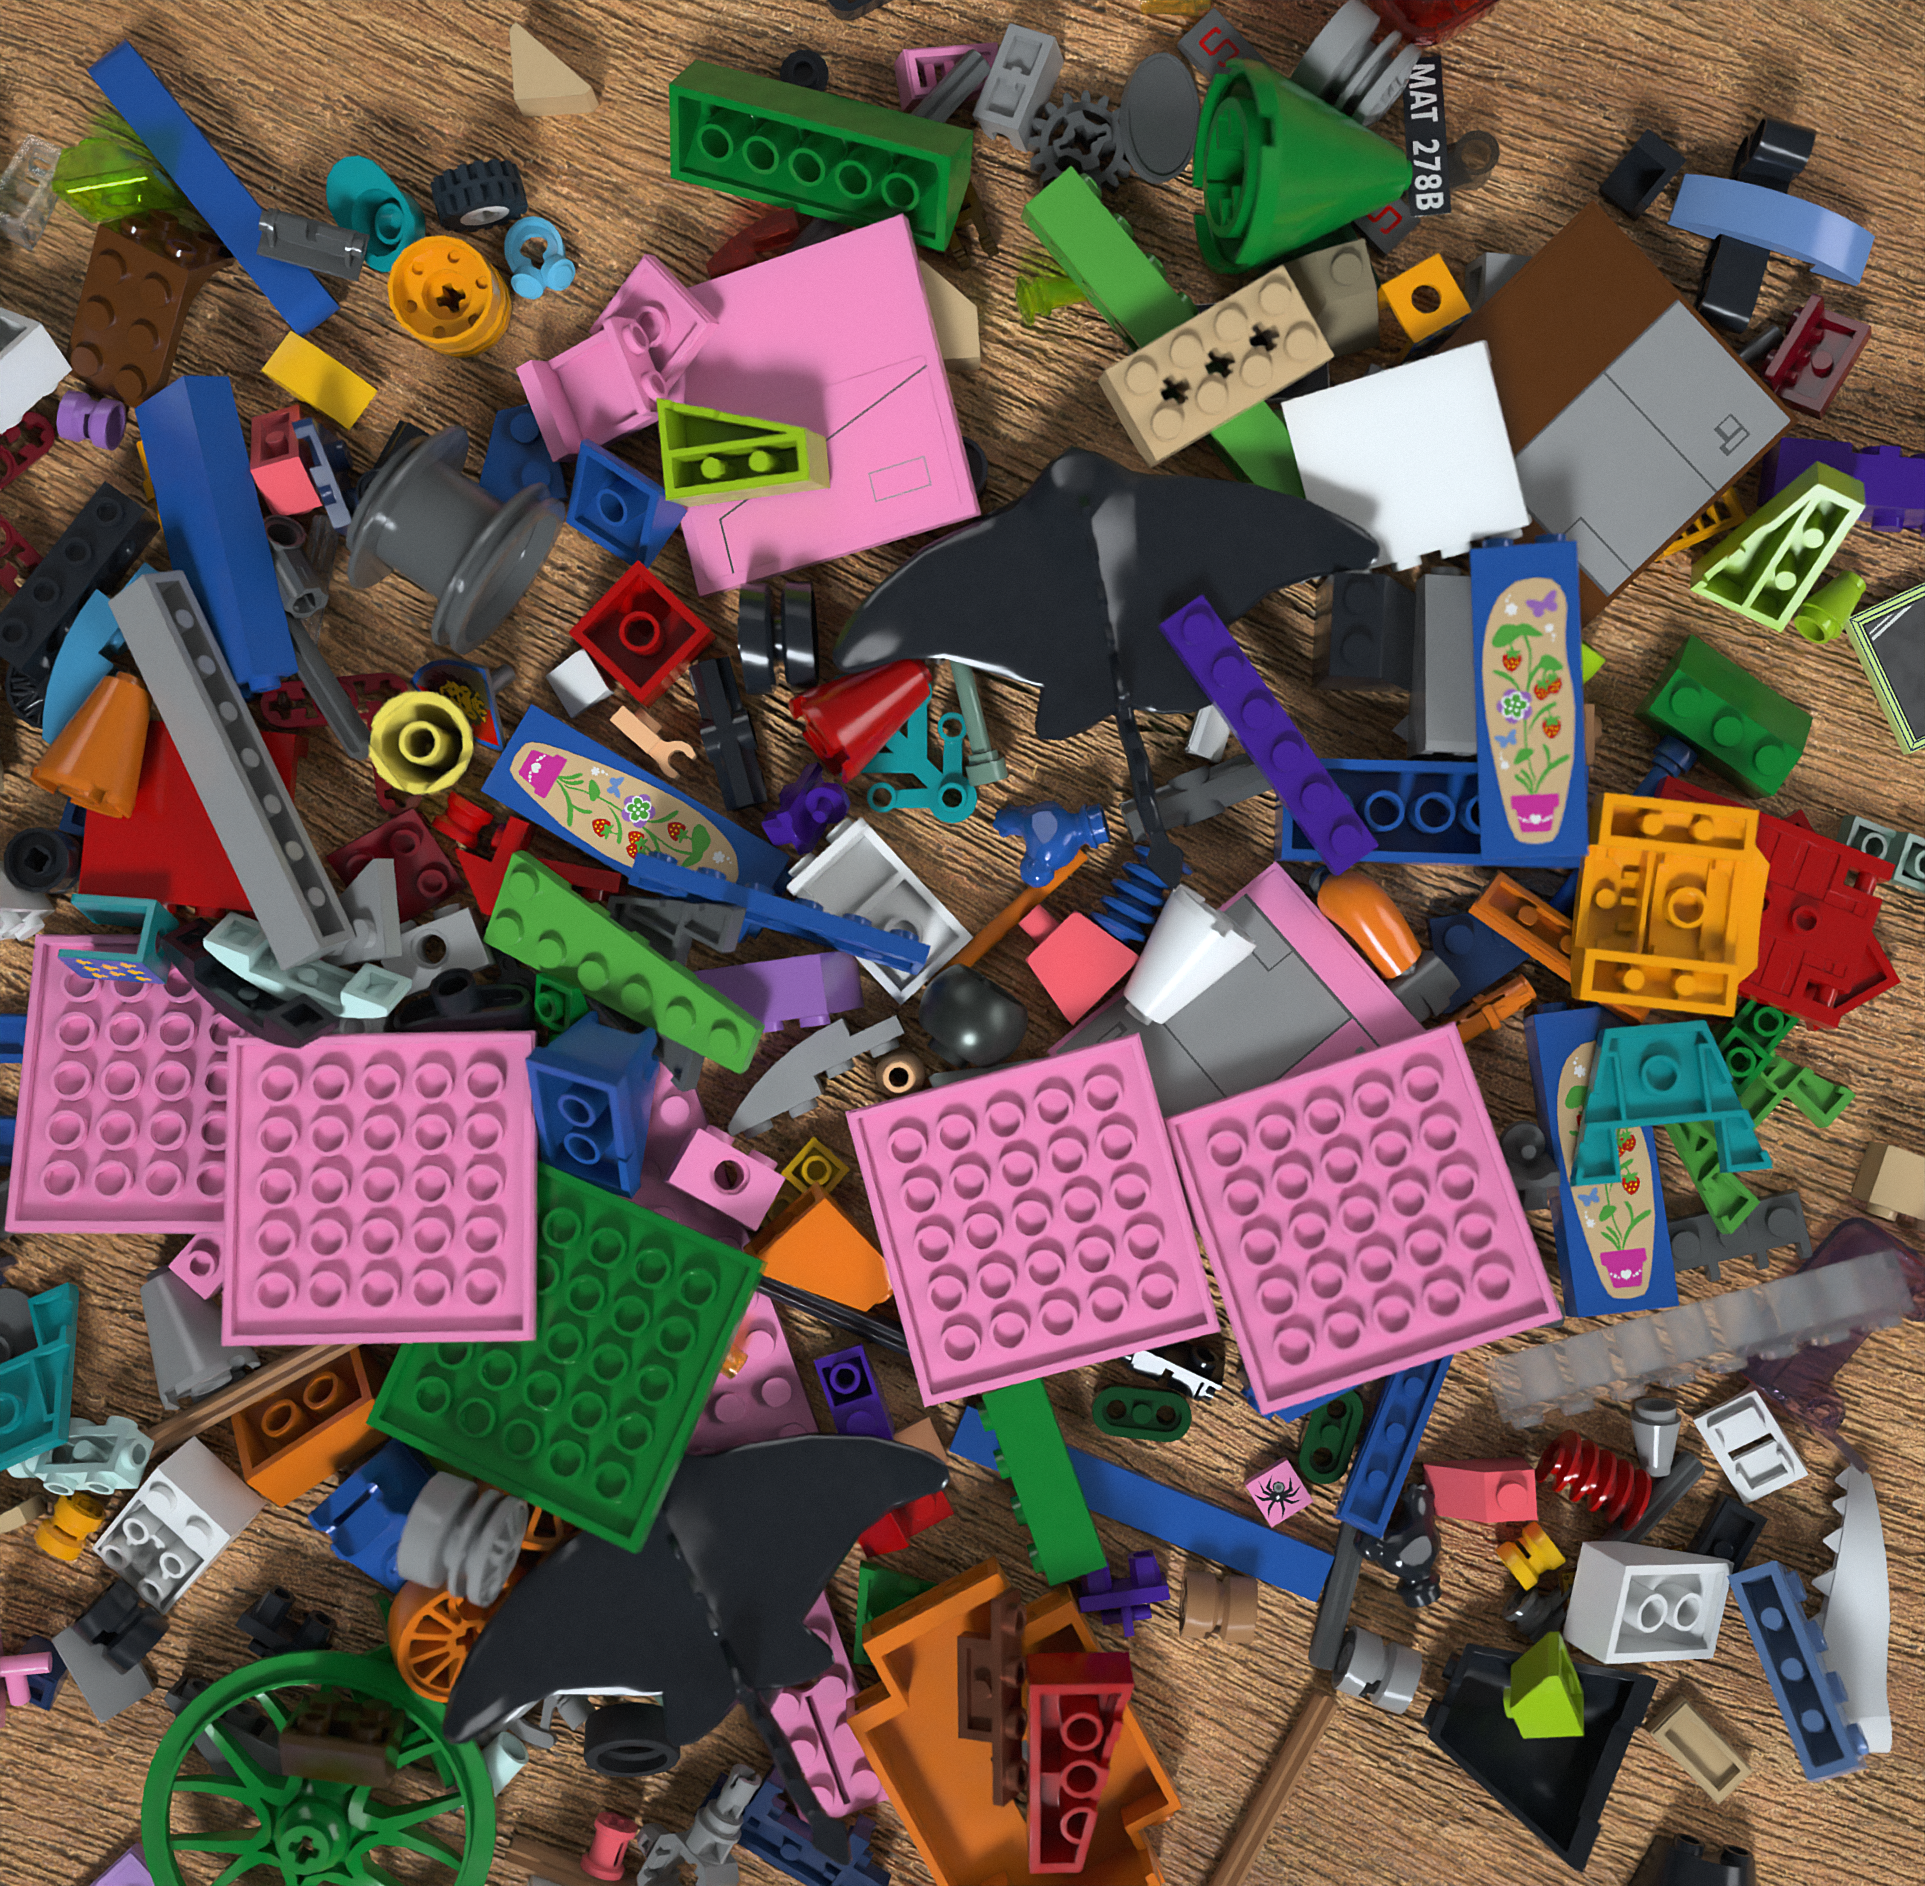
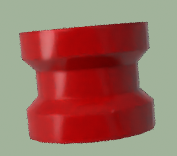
(462, 819)

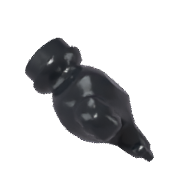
(1408, 1548)

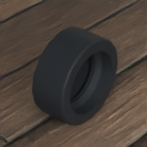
(628, 1740)

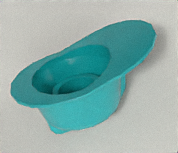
(369, 201)

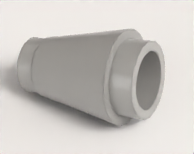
(1655, 1434)

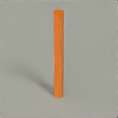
(1010, 917)

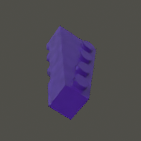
(1891, 482)

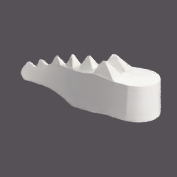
(1858, 1609)

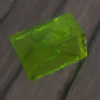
(111, 182)

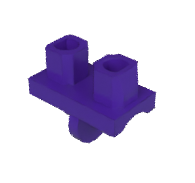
(806, 810)
(1143, 1586)

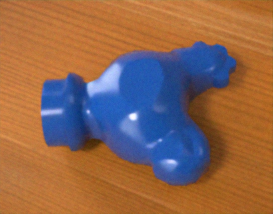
(1051, 835)

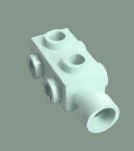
(92, 1459)

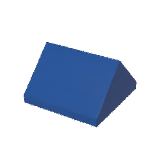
(620, 506)

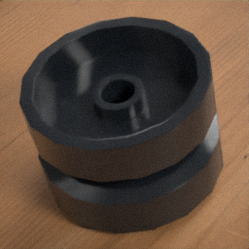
(776, 638)

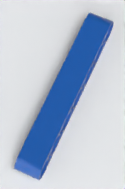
(208, 184)

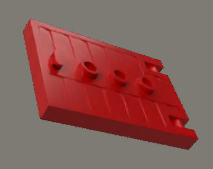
(1809, 919)

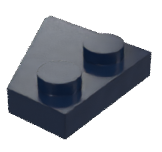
(330, 472)
(1472, 953)

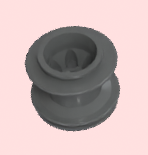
(452, 537)

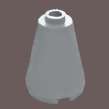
(188, 1341)

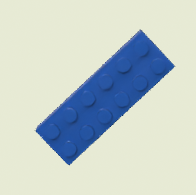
(1414, 813)

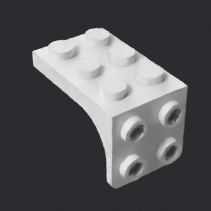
(869, 880)

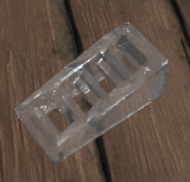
(42, 200)

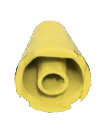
(421, 742)

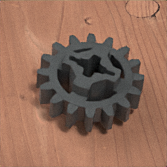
(1099, 138)

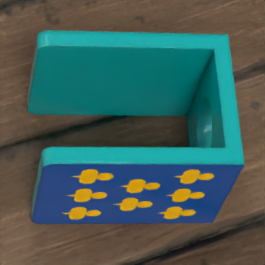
(123, 911)

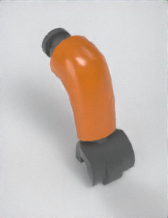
(1378, 927)

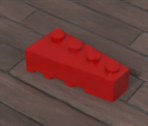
(1071, 1735)

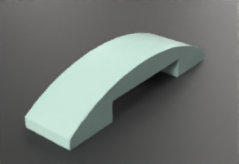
(246, 951)

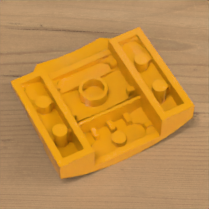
(1667, 904)

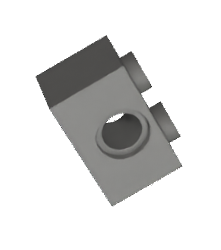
(464, 943)

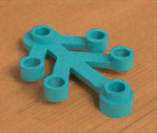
(911, 757)

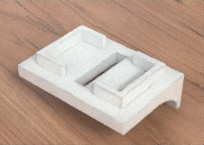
(1739, 1423)

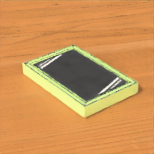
(1892, 653)

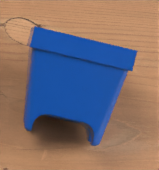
(595, 1102)
(372, 1510)

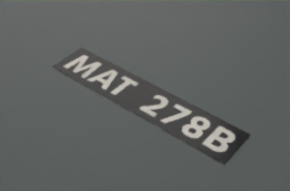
(1427, 139)

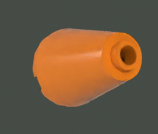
(101, 748)

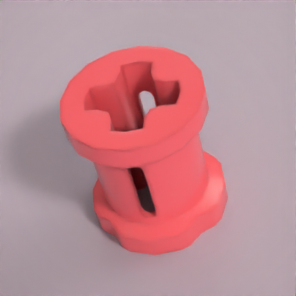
(609, 1846)

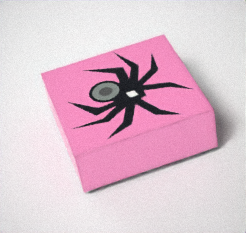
(1278, 1491)

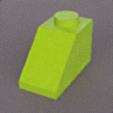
(1545, 1692)

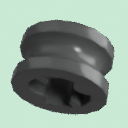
(1526, 1609)

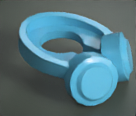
(555, 272)

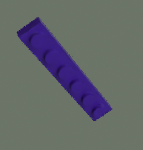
(1268, 735)

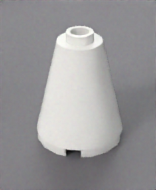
(1184, 956)

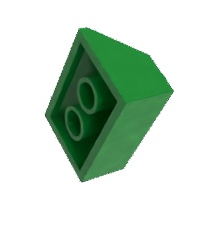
(1726, 719)

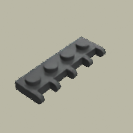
(1772, 1224)

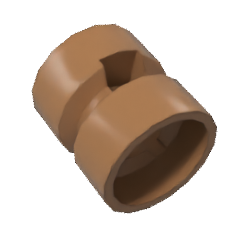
(1218, 1606)

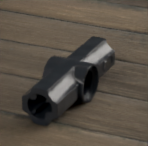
(728, 734)

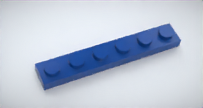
(800, 918)

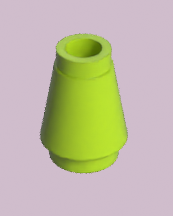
(1828, 610)

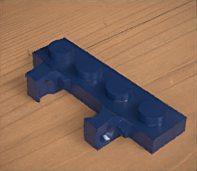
(787, 1839)

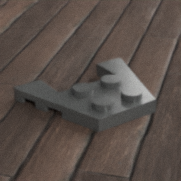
(670, 929)

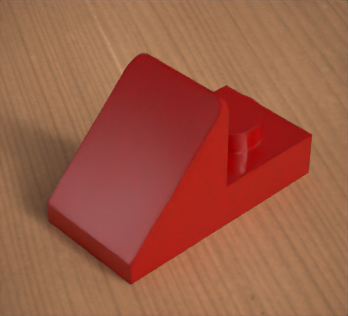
(488, 875)
(595, 883)
(897, 1527)

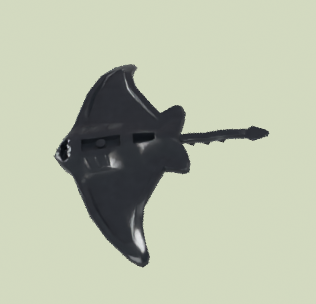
(1079, 578)
(706, 1603)

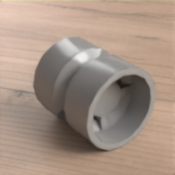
(1383, 1672)

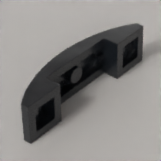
(246, 1005)

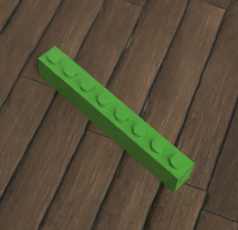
(1143, 307)

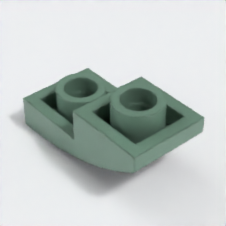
(1899, 848)

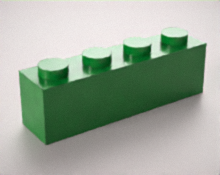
(1044, 1479)

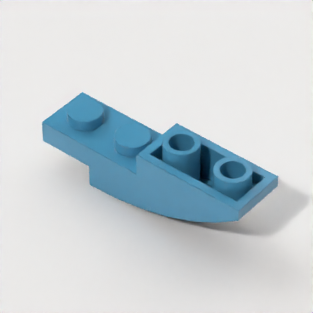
(84, 660)

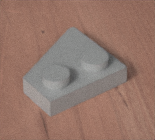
(373, 915)

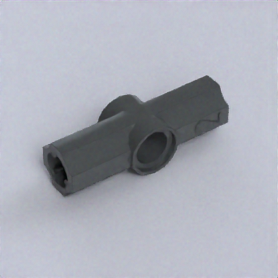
(1199, 795)

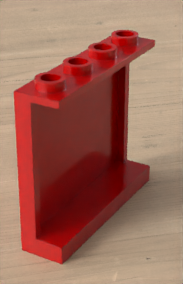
(169, 841)

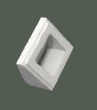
(579, 683)
(1207, 735)

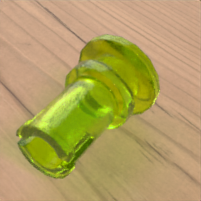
(1044, 296)

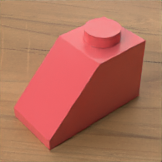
(283, 463)
(1483, 1489)

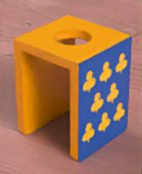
(1423, 328)

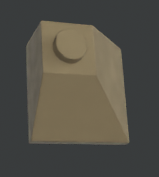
(1339, 295)

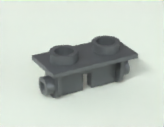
(312, 244)

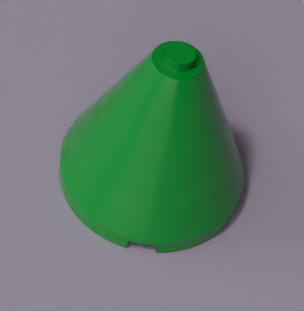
(1282, 168)

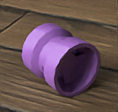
(91, 420)

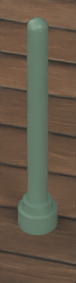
(984, 761)

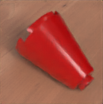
(860, 713)

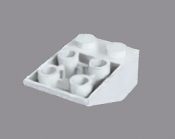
(178, 1524)

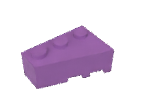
(791, 988)

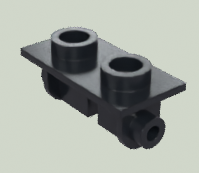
(1195, 1368)

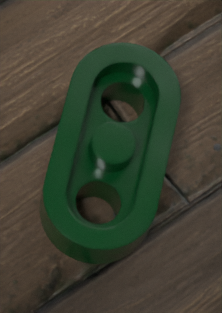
(1140, 1412)
(1333, 1432)

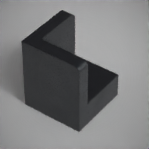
(1641, 175)

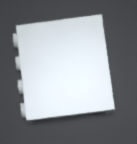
(1413, 456)

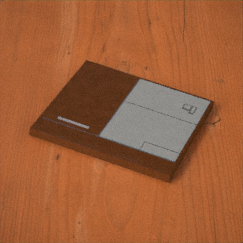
(1616, 402)

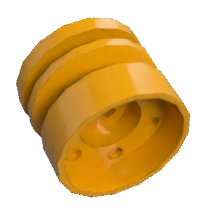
(425, 285)

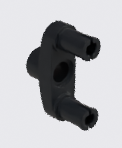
(464, 1006)

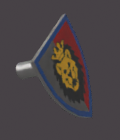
(472, 690)

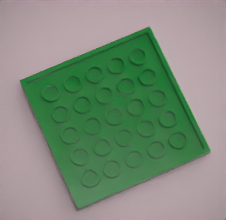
(618, 1372)

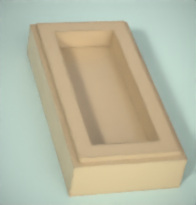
(1699, 1748)

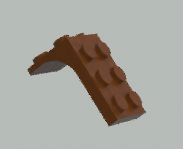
(137, 302)

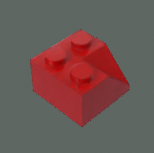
(642, 634)

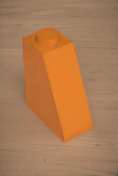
(823, 1252)

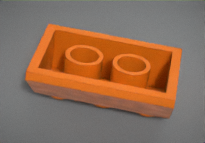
(310, 1427)

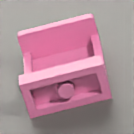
(594, 390)

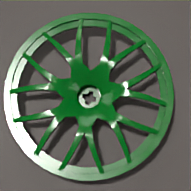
(330, 1812)

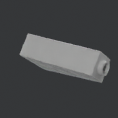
(1443, 669)

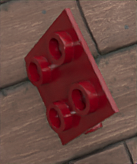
(420, 865)

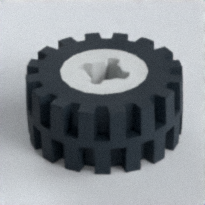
(479, 195)

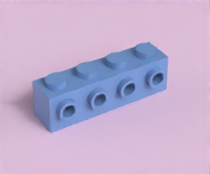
(1797, 1673)

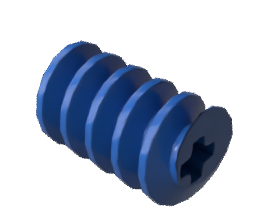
(1133, 901)

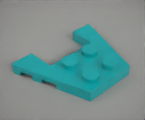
(1659, 1079)
(40, 1382)

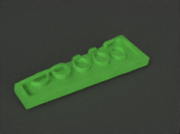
(579, 943)

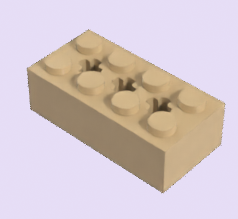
(1223, 333)

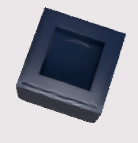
(45, 1686)

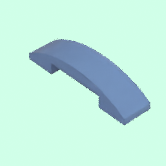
(1774, 222)

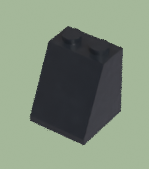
(1363, 634)

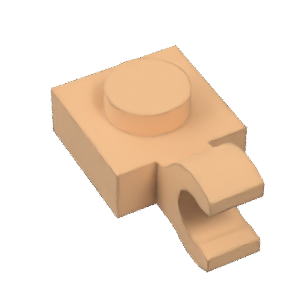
(643, 731)

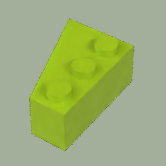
(735, 457)
(1782, 547)

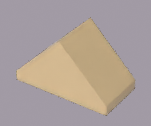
(543, 81)

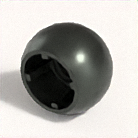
(971, 1018)

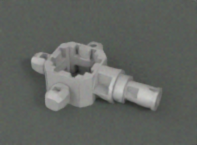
(705, 1843)

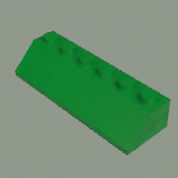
(817, 152)

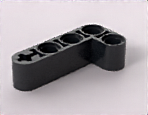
(1733, 270)

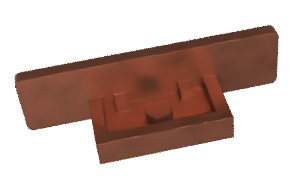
(991, 1692)

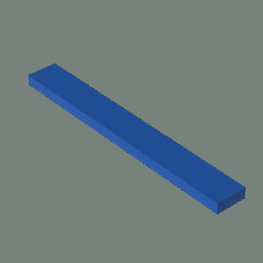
(1175, 1515)

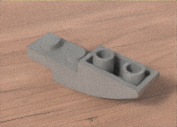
(794, 1079)

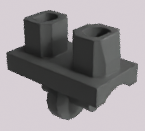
(1529, 1164)

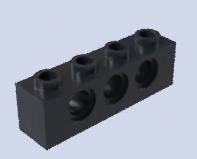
(87, 557)

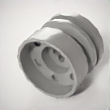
(1353, 67)
(462, 1538)

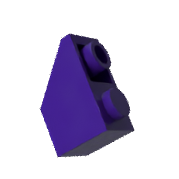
(855, 1393)

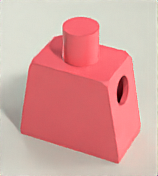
(1074, 960)

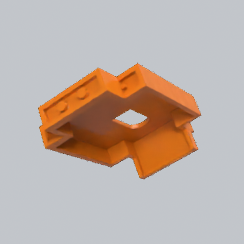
(946, 1781)

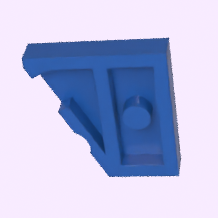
(520, 457)

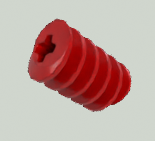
(1598, 1475)

